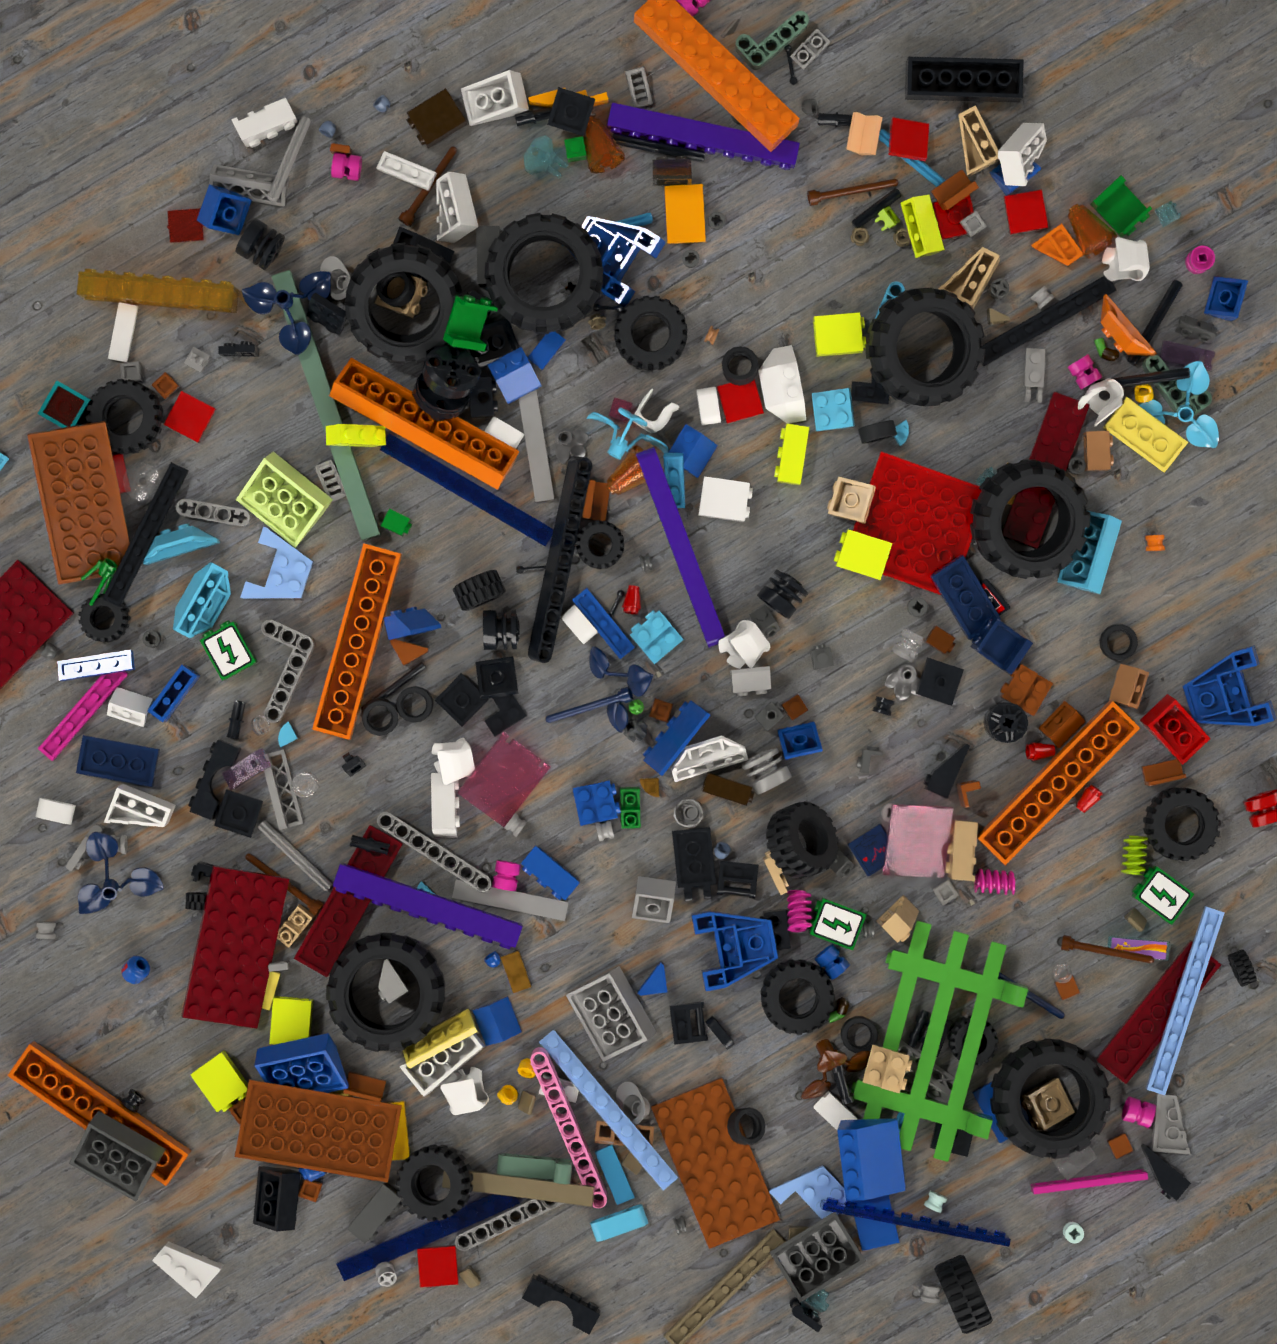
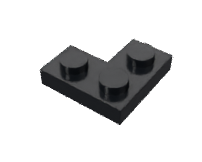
(244, 349)
(869, 392)
(509, 714)

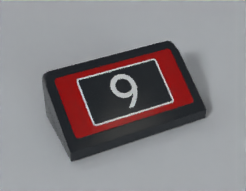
(997, 600)

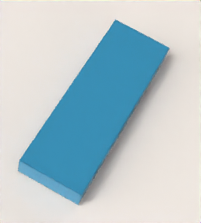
(675, 476)
(614, 1174)

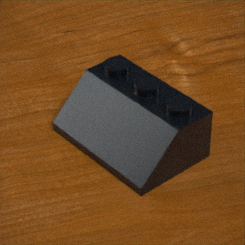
(276, 1198)

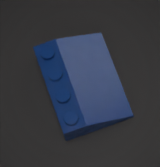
(676, 737)
(303, 1063)
(871, 1158)

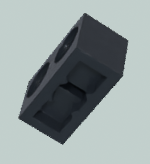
(780, 928)

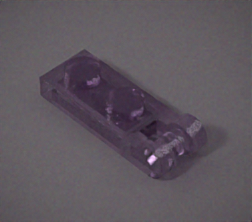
(1185, 354)
(246, 769)

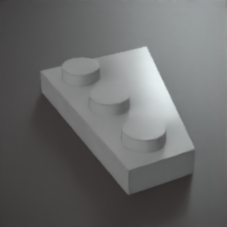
(1168, 1127)

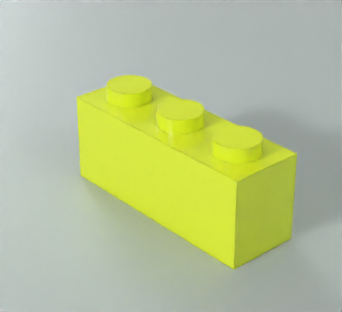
(922, 226)
(355, 435)
(791, 454)

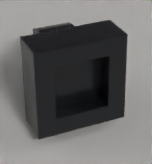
(352, 764)

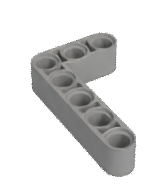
(289, 668)

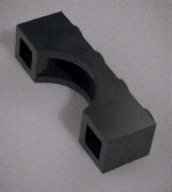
(205, 802)
(540, 1291)

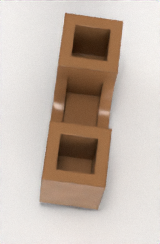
(605, 1135)

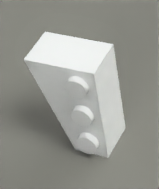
(455, 207)
(444, 808)
(187, 1268)

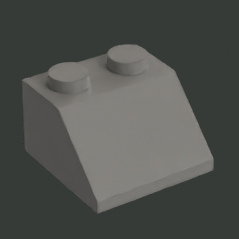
(750, 679)
(654, 899)
(392, 982)

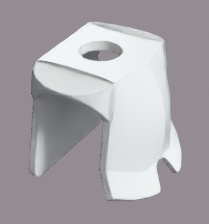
(1127, 260)
(1100, 406)
(654, 426)
(744, 645)
(454, 760)
(466, 1093)

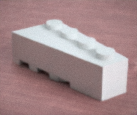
(432, 1071)

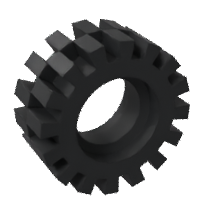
(195, 900)
(1242, 967)

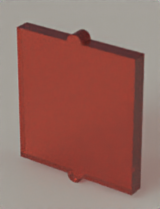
(184, 226)

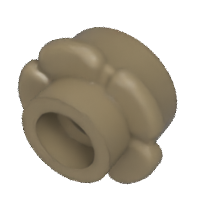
(859, 231)
(897, 237)
(597, 322)

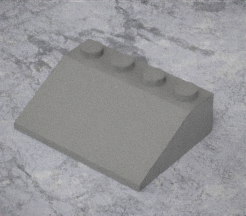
(611, 1014)

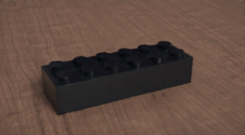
(964, 79)

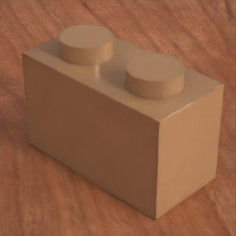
(1097, 450)
(1129, 686)

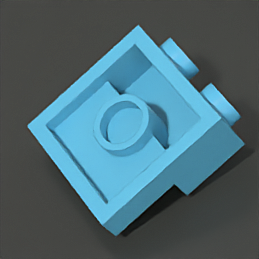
(655, 636)

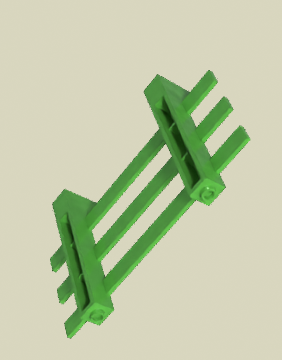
(949, 975)

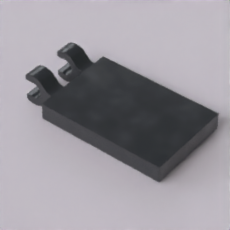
(694, 860)

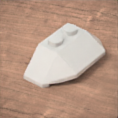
(782, 385)
(707, 757)

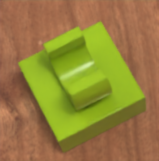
(889, 218)

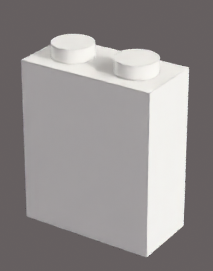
(725, 499)

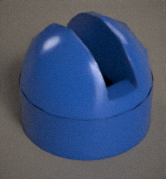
(492, 959)

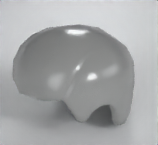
(688, 813)

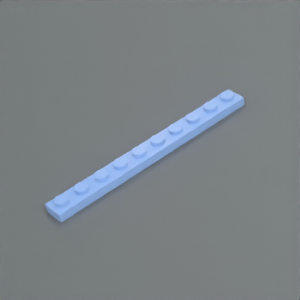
(1185, 1000)
(608, 1110)

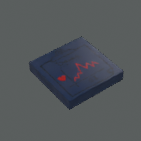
(870, 849)

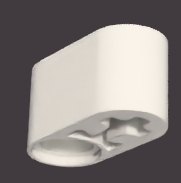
(708, 406)
(504, 432)
(579, 624)
(55, 811)

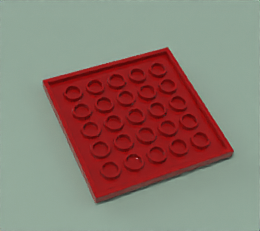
(921, 516)

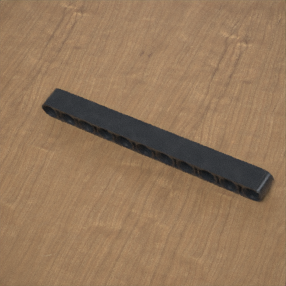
(558, 549)

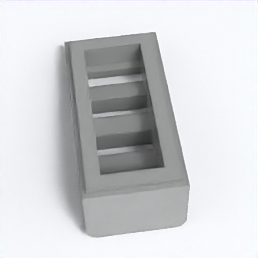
(641, 70)
(327, 464)

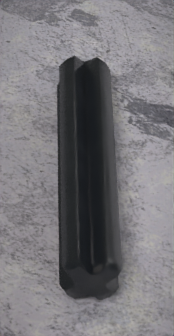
(872, 211)

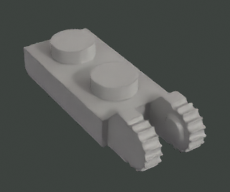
(1034, 373)
(77, 859)

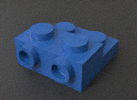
(596, 802)

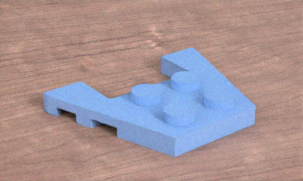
(287, 574)
(812, 1188)

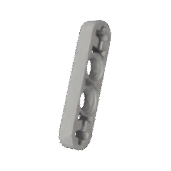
(213, 512)

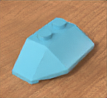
(178, 542)
(202, 601)

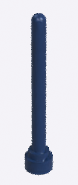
(624, 695)
(1037, 1000)

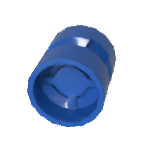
(832, 962)

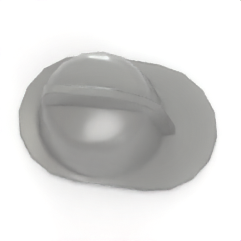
(339, 276)
(632, 1103)

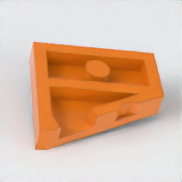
(1059, 246)

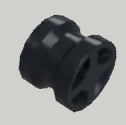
(883, 706)
(133, 1100)

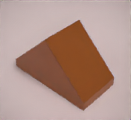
(408, 652)

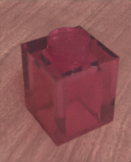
(614, 414)

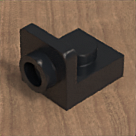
(201, 867)

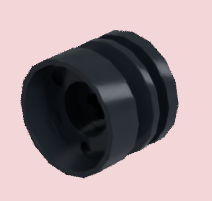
(257, 242)
(782, 594)
(500, 629)
(996, 717)

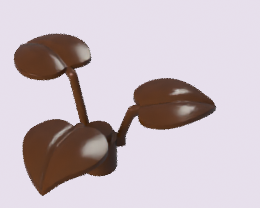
(831, 1059)

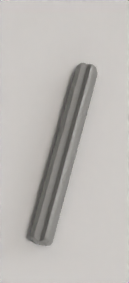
(289, 159)
(295, 855)

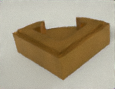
(650, 786)

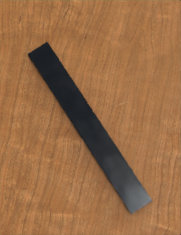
(1047, 319)
(145, 535)

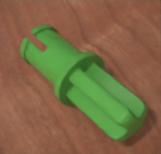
(636, 707)

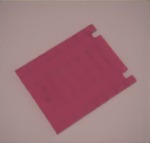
(503, 779)
(916, 842)

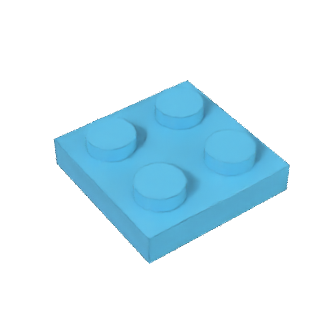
(833, 409)

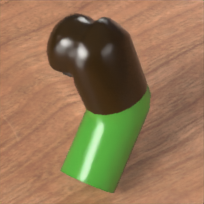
(1105, 352)
(841, 1010)

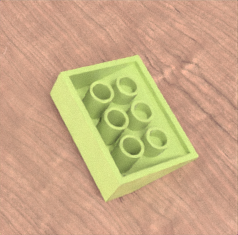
(284, 499)

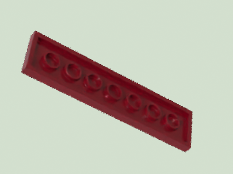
(1052, 445)
(343, 911)
(1148, 1021)

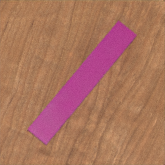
(81, 714)
(1089, 1181)

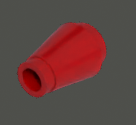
(632, 600)
(1039, 751)
(1089, 798)

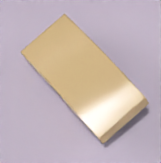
(294, 925)

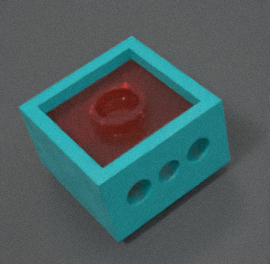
(64, 406)

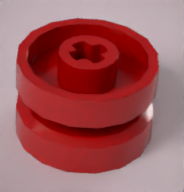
(1266, 807)

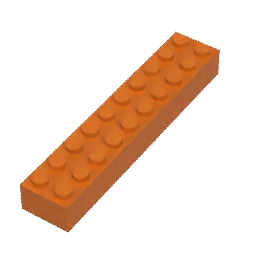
(717, 71)
(398, 411)
(357, 641)
(1057, 782)
(82, 1098)

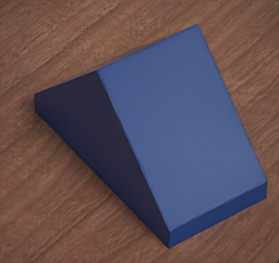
(655, 982)

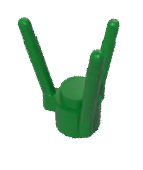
(106, 570)

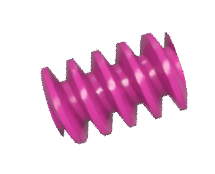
(994, 880)
(798, 910)

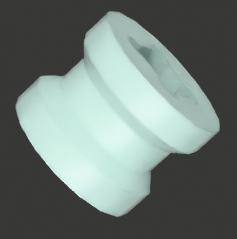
(935, 1201)
(1070, 1230)

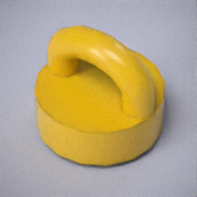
(1145, 394)
(525, 1068)
(507, 1094)

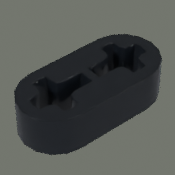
(719, 1032)

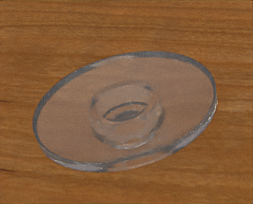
(134, 488)

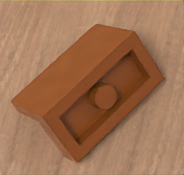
(953, 190)
(596, 501)
(1062, 724)
(1162, 772)
(965, 787)
(365, 1086)

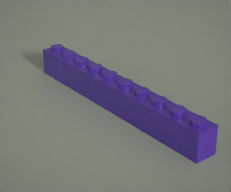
(699, 135)
(428, 905)

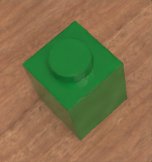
(575, 149)
(397, 523)

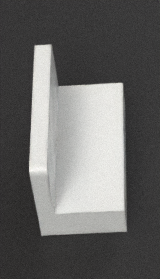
(129, 706)
(833, 1110)

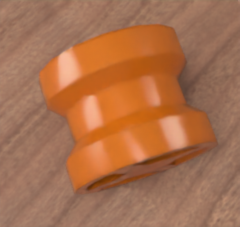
(1155, 543)

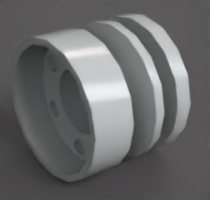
(766, 771)

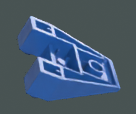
(618, 248)
(1222, 693)
(741, 944)

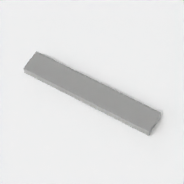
(536, 447)
(512, 900)

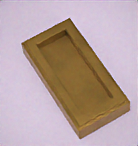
(516, 971)

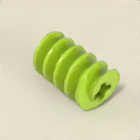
(1134, 855)

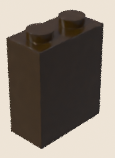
(436, 118)
(728, 789)

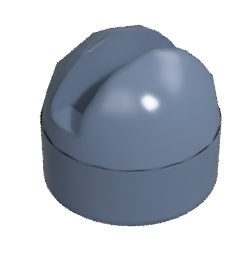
(381, 104)
(327, 129)
(722, 850)

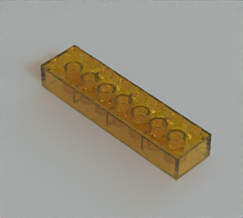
(157, 292)

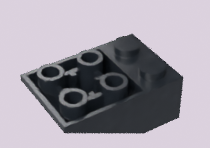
(412, 238)

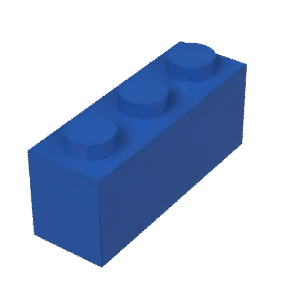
(173, 693)
(549, 873)

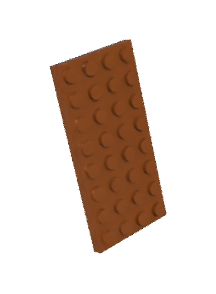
(79, 498)
(318, 1130)
(713, 1168)

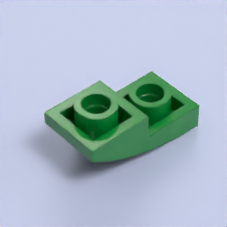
(630, 807)

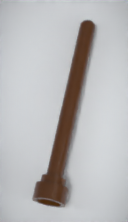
(815, 197)
(408, 216)
(314, 905)
(1069, 943)

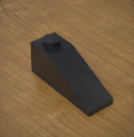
(945, 774)
(1166, 1177)

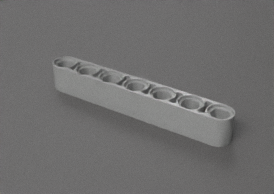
(425, 848)
(509, 1222)

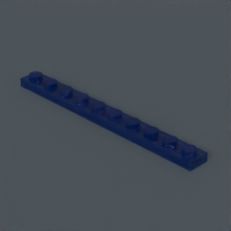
(467, 490)
(907, 1219)
(424, 1235)

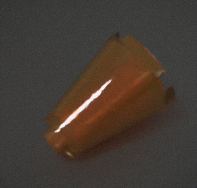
(601, 147)
(1090, 230)
(627, 474)

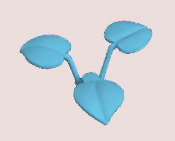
(1202, 431)
(619, 445)

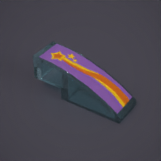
(1157, 948)

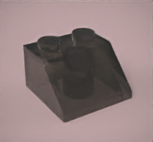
(671, 171)

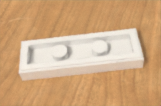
(406, 170)
(123, 332)

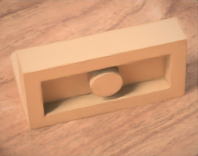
(864, 134)

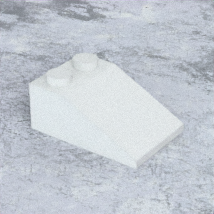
(495, 98)

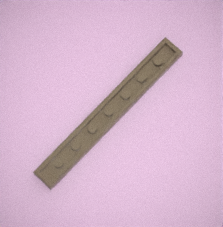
(529, 1188)
(724, 1289)

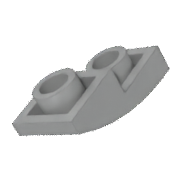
(810, 49)

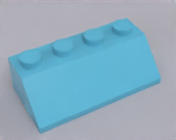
(1092, 562)

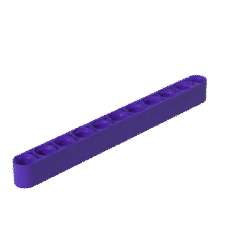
(680, 546)

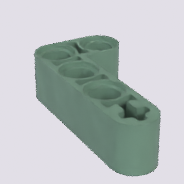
(775, 38)
(1165, 390)
(535, 1167)

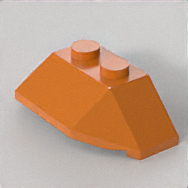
(1123, 331)

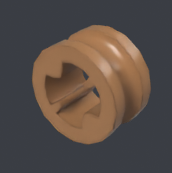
(711, 335)

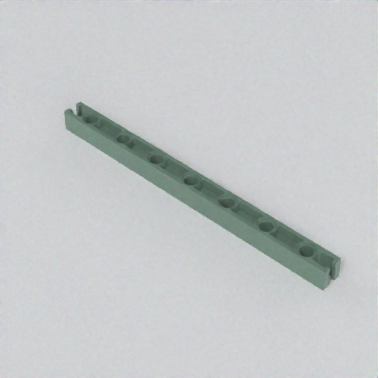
(330, 415)

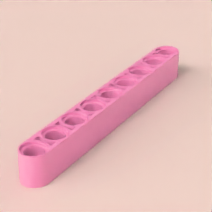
(568, 1118)

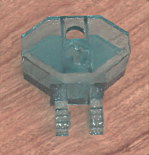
(544, 159)

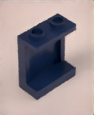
(1001, 644)

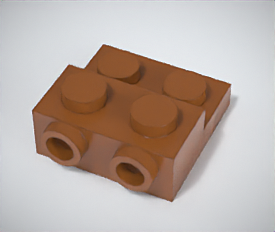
(1026, 689)

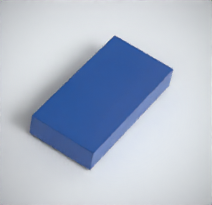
(546, 349)

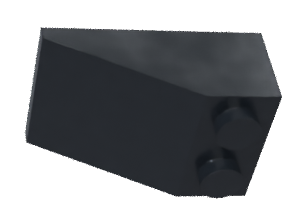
(499, 340)

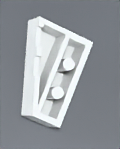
(265, 123)
(1020, 152)
(138, 807)

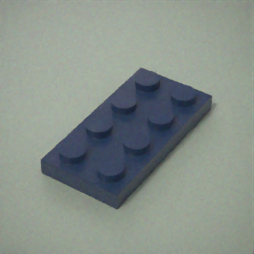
(964, 596)
(117, 761)

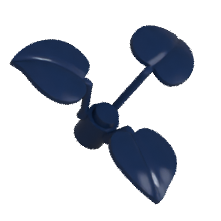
(263, 296)
(637, 680)
(92, 897)

